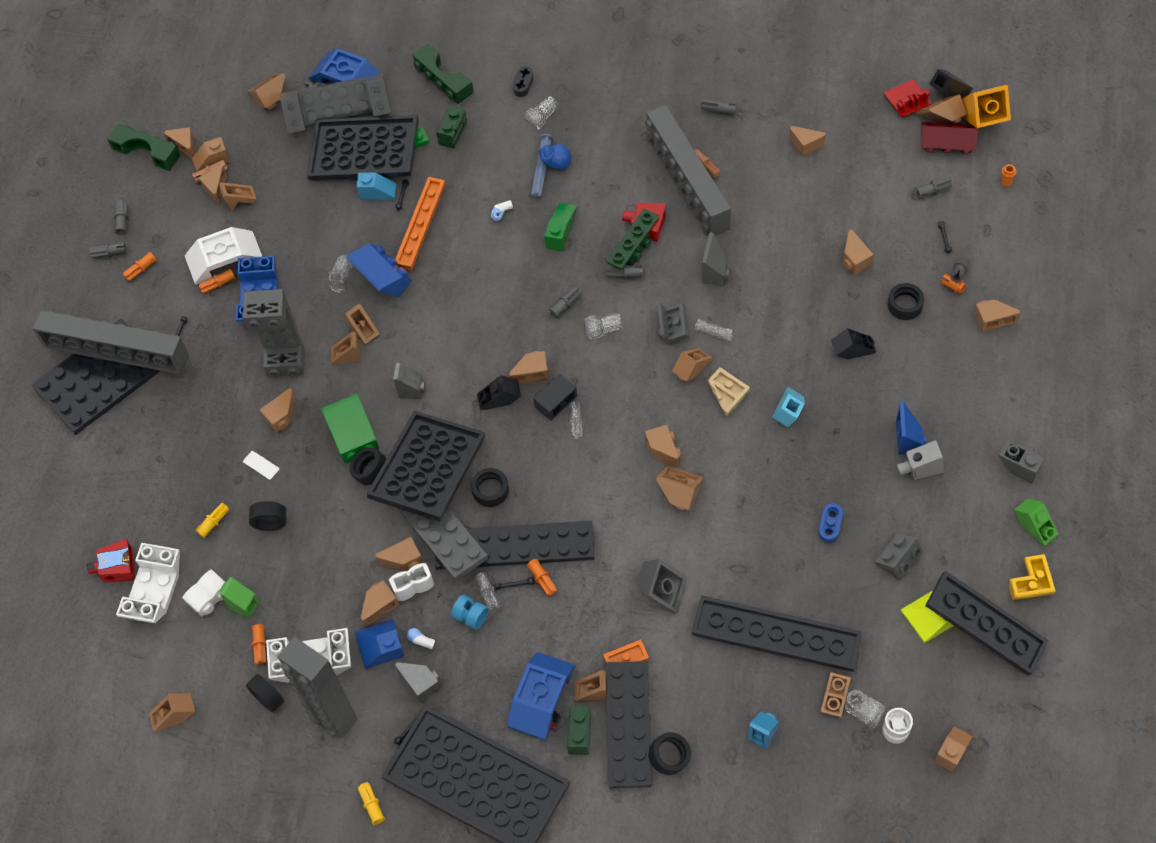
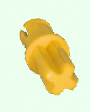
(212, 520)
(371, 803)

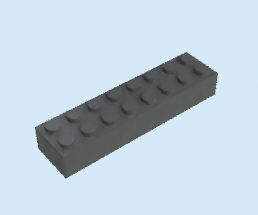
(688, 171)
(111, 341)
(317, 687)

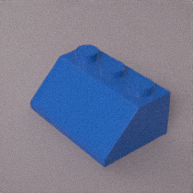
(380, 269)

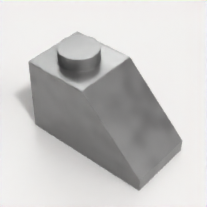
(408, 382)
(419, 679)

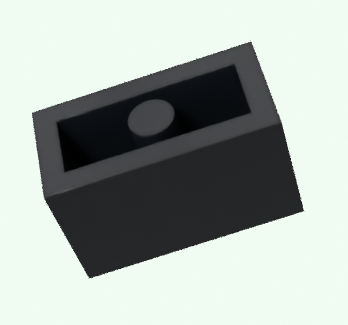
(555, 397)

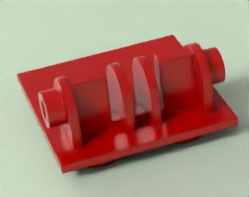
(908, 98)

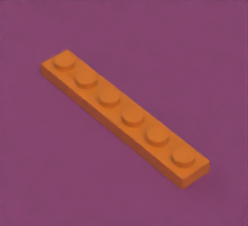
(420, 223)

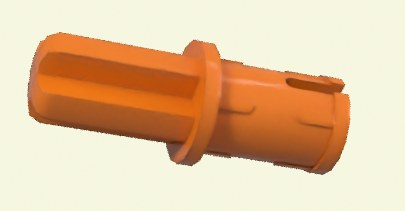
(139, 266)
(217, 281)
(542, 577)
(259, 644)

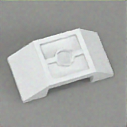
(219, 250)
(152, 585)
(333, 648)

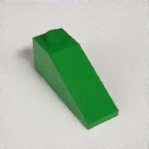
(559, 227)

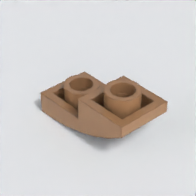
(835, 694)

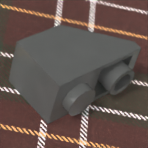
(1021, 461)

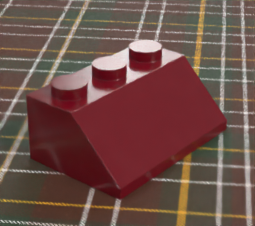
(948, 136)

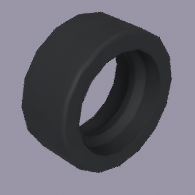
(905, 289)
(360, 461)
(490, 473)
(267, 516)
(264, 693)
(680, 743)

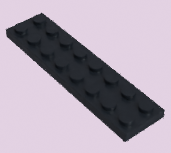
(536, 541)
(777, 633)

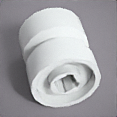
(897, 725)

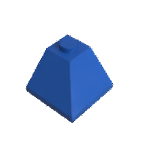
(908, 430)
(379, 644)

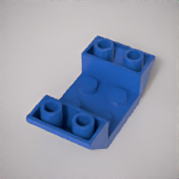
(342, 66)
(255, 275)
(539, 695)

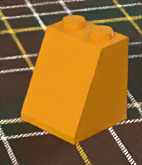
(987, 106)

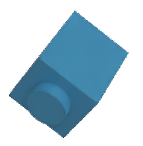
(375, 187)
(763, 729)

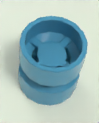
(470, 612)

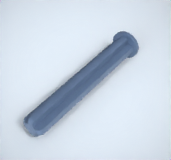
(541, 166)

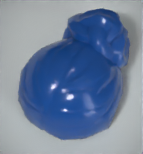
(555, 156)

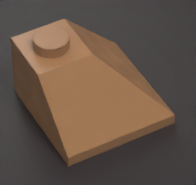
(268, 91)
(945, 110)
(679, 487)

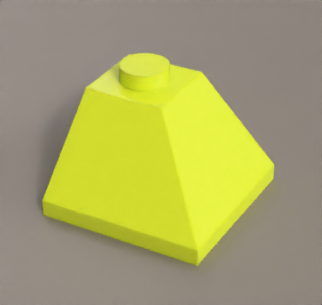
(923, 620)

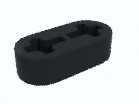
(519, 80)

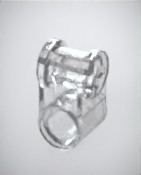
(866, 709)

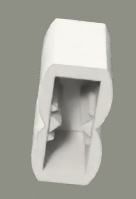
(415, 580)
(205, 593)

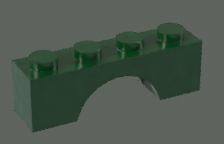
(455, 86)
(126, 139)

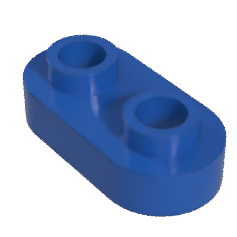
(830, 524)

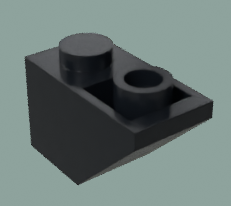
(950, 84)
(853, 344)
(499, 393)

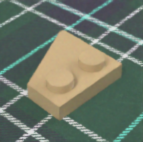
(727, 390)

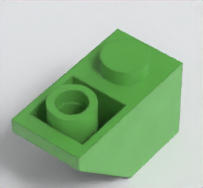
(1036, 520)
(238, 597)

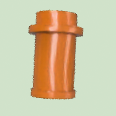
(1008, 173)
(957, 287)

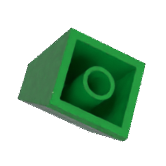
(349, 427)

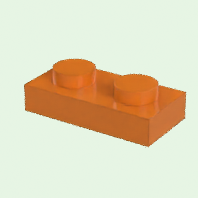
(628, 653)

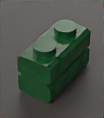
(451, 127)
(579, 730)

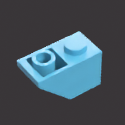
(789, 407)

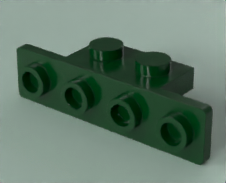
(634, 241)

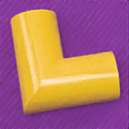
(1036, 583)

